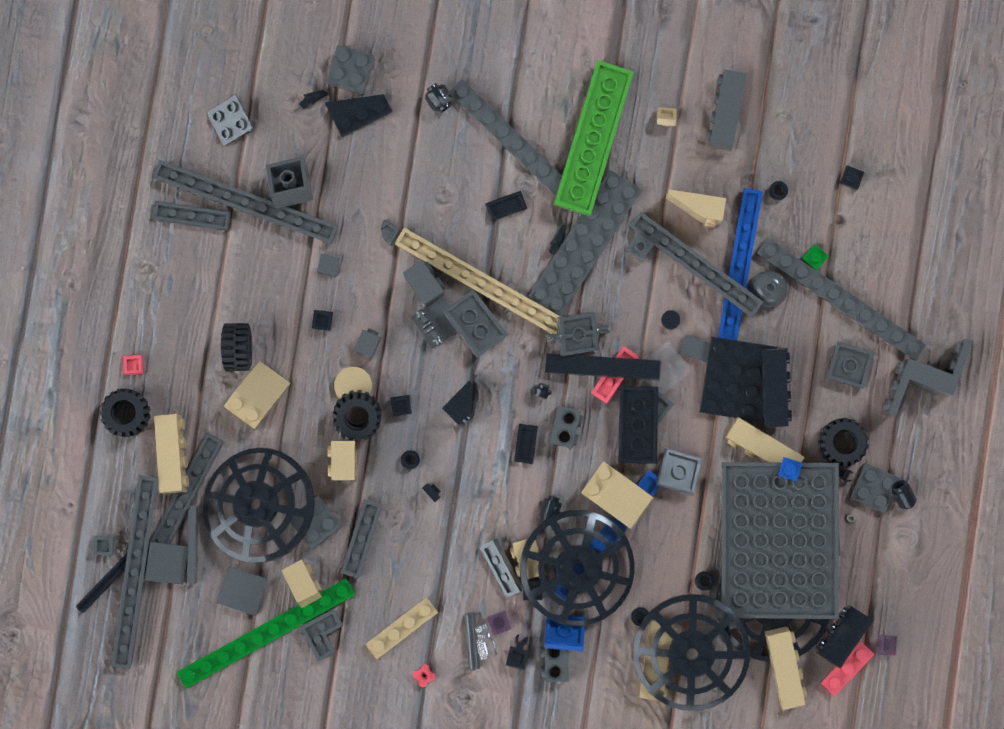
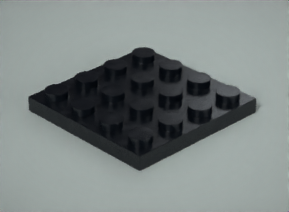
(734, 379)

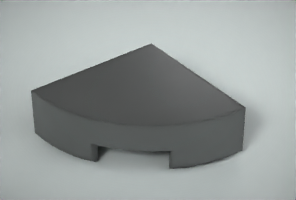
(389, 231)

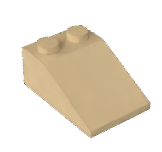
(701, 207)
(257, 395)
(617, 495)

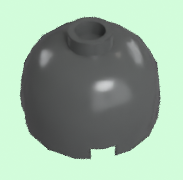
(769, 288)

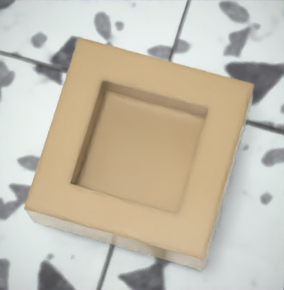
(666, 116)

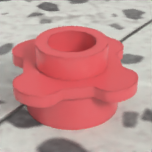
(424, 670)

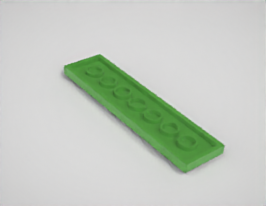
(593, 138)

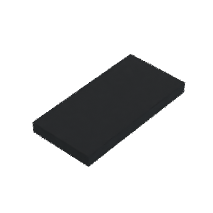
(638, 424)

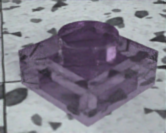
(499, 622)
(887, 645)

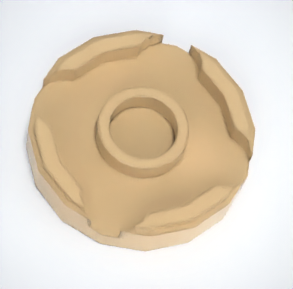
(352, 379)

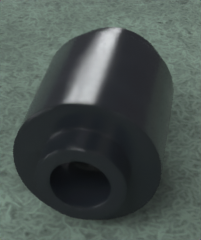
(903, 494)
(549, 507)

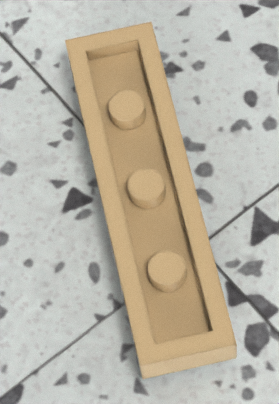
(401, 628)

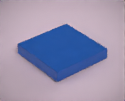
(564, 636)

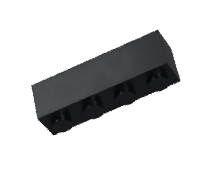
(774, 387)

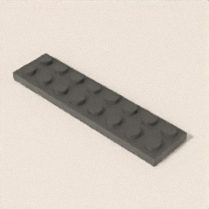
(584, 244)

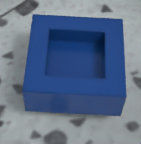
(789, 469)

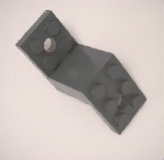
(927, 377)

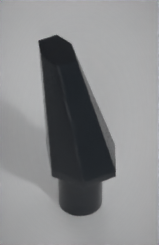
(312, 97)
(557, 240)

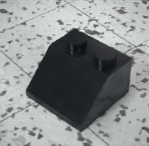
(460, 405)

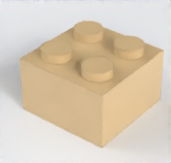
(343, 460)

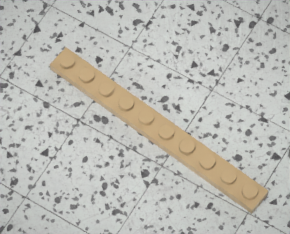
(478, 281)

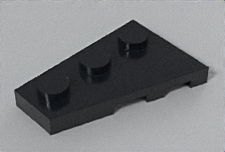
(357, 112)

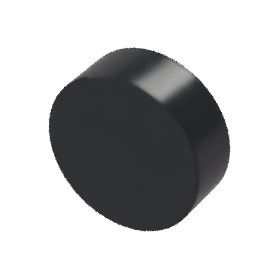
(670, 320)

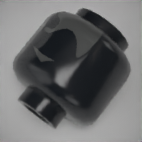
(439, 97)

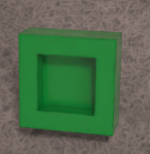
(815, 257)

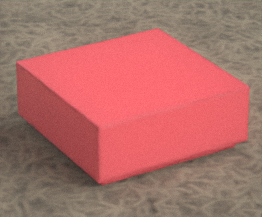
(133, 365)

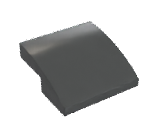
(242, 591)

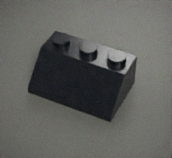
(843, 636)

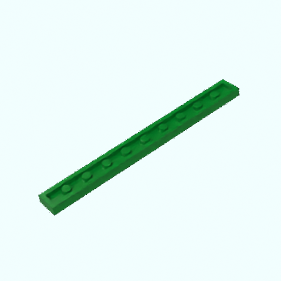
(264, 634)

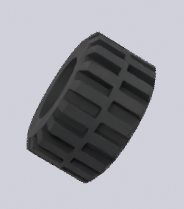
(236, 347)
(109, 407)
(357, 431)
(858, 434)

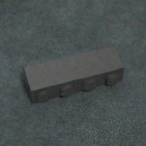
(727, 109)

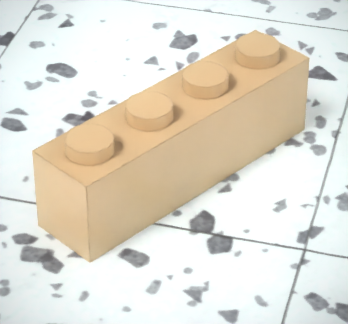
(758, 443)
(170, 453)
(785, 667)
(648, 669)

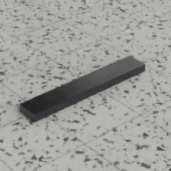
(603, 366)

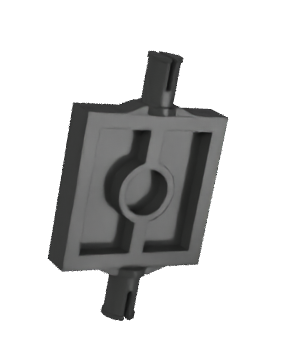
(577, 333)

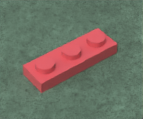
(608, 386)
(839, 677)

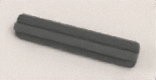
(474, 662)

